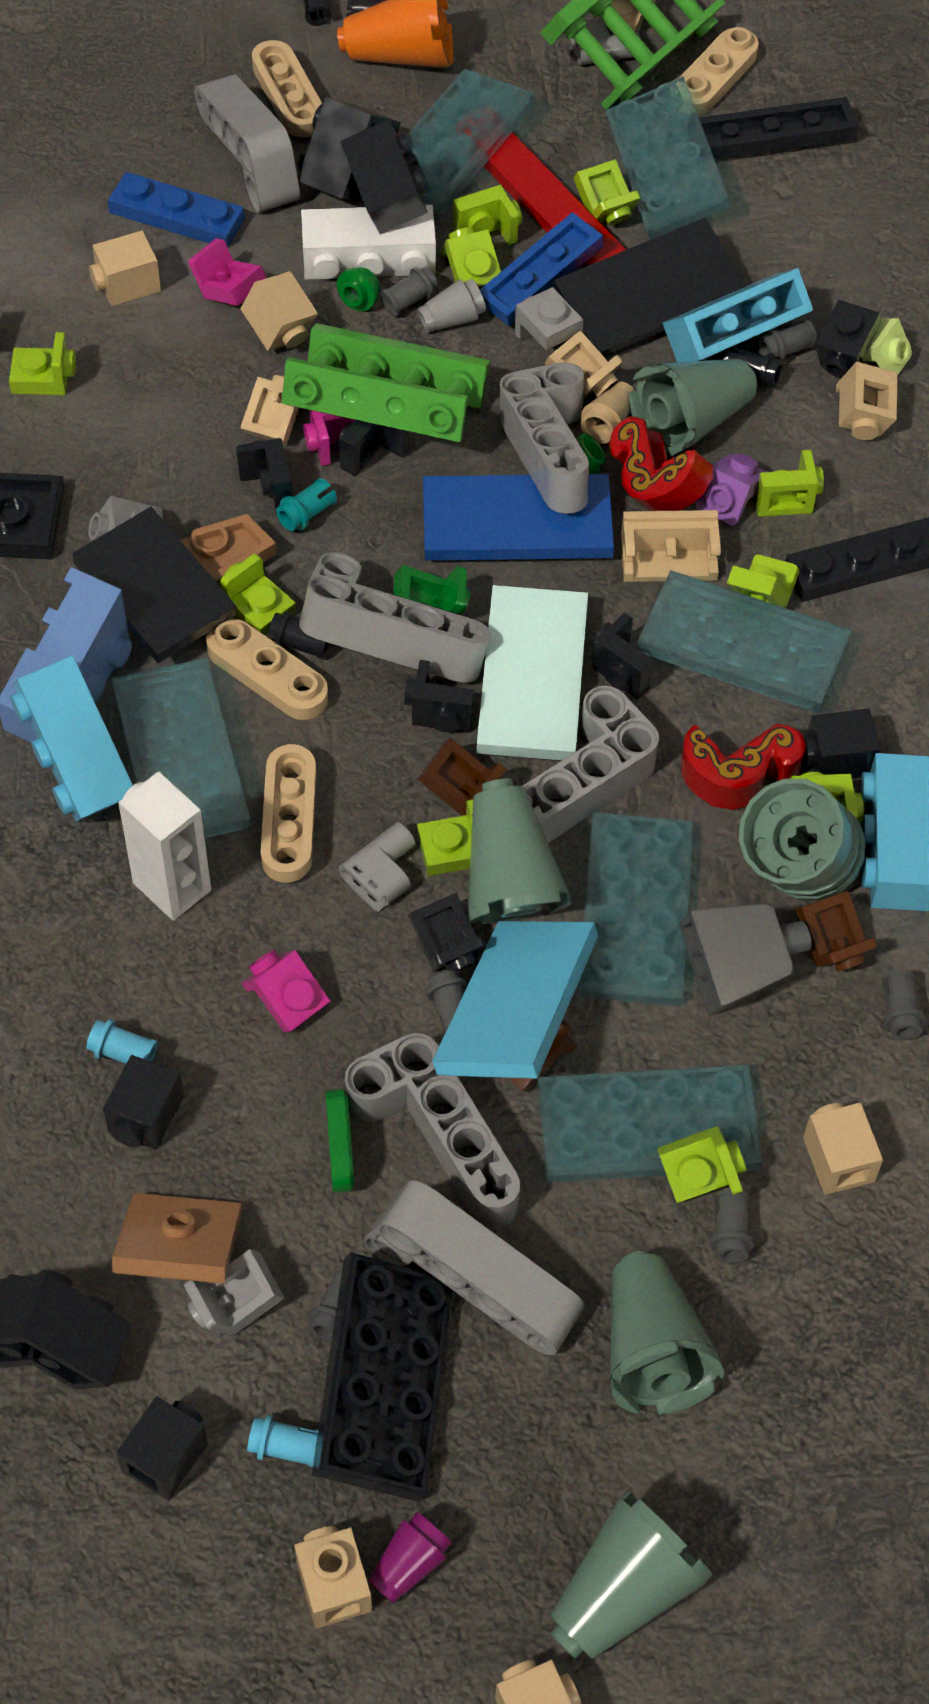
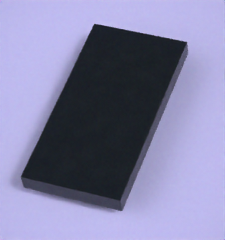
(648, 284)
(383, 1378)

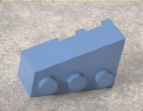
(89, 627)

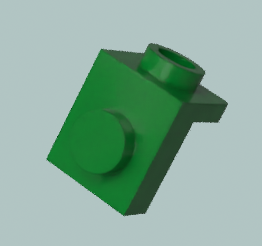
(434, 591)

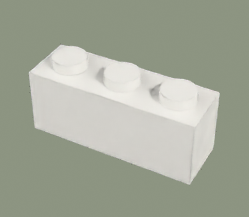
(349, 239)
(165, 845)

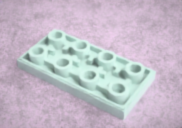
(532, 673)

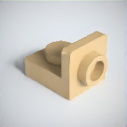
(265, 413)

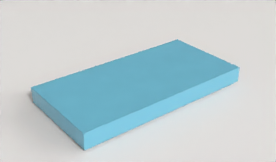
(516, 999)

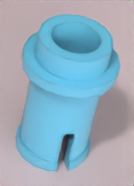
(118, 1043)
(282, 1441)

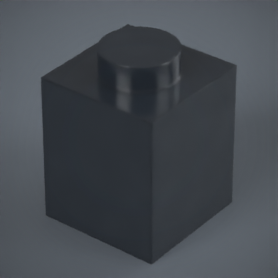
(841, 743)
(143, 1103)
(163, 1446)

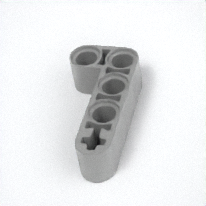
(253, 138)
(535, 417)
(389, 625)
(604, 754)
(443, 1132)
(476, 1265)

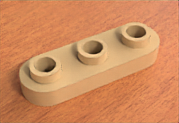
(720, 67)
(286, 86)
(273, 682)
(288, 797)

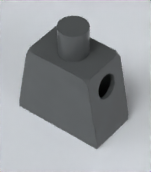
(740, 951)

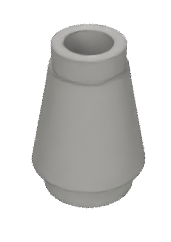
(452, 306)

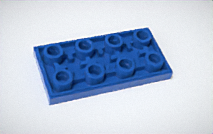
(510, 520)

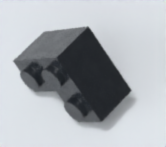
(324, 161)
(386, 175)
(59, 1330)

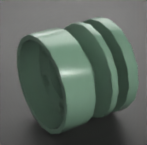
(781, 824)

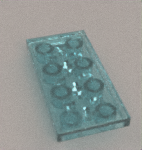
(465, 132)
(668, 158)
(744, 641)
(179, 730)
(636, 901)
(618, 1120)

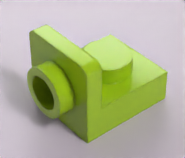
(488, 210)
(42, 369)
(790, 491)
(765, 580)
(255, 594)
(446, 843)
(702, 1164)

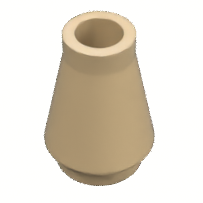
(606, 412)

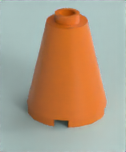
(400, 34)

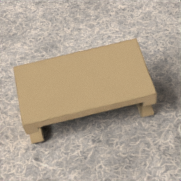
(670, 541)

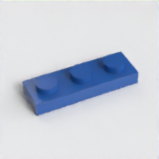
(175, 209)
(534, 271)

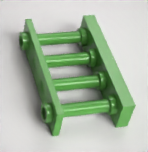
(571, 23)
(386, 382)

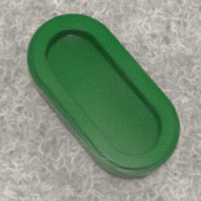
(339, 1140)

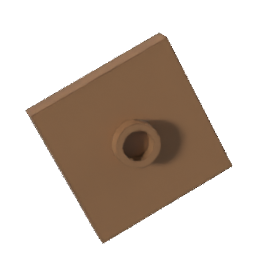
(177, 1238)

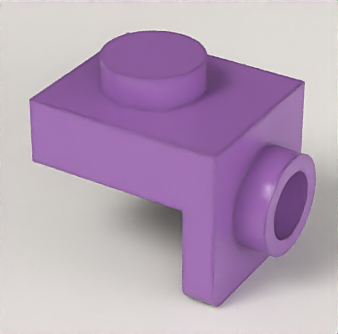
(732, 485)

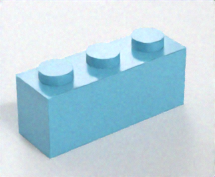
(738, 316)
(71, 738)
(897, 832)

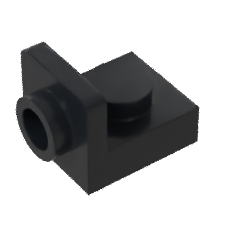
(268, 463)

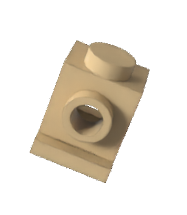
(864, 408)

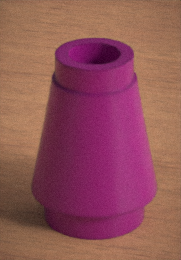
(409, 1557)

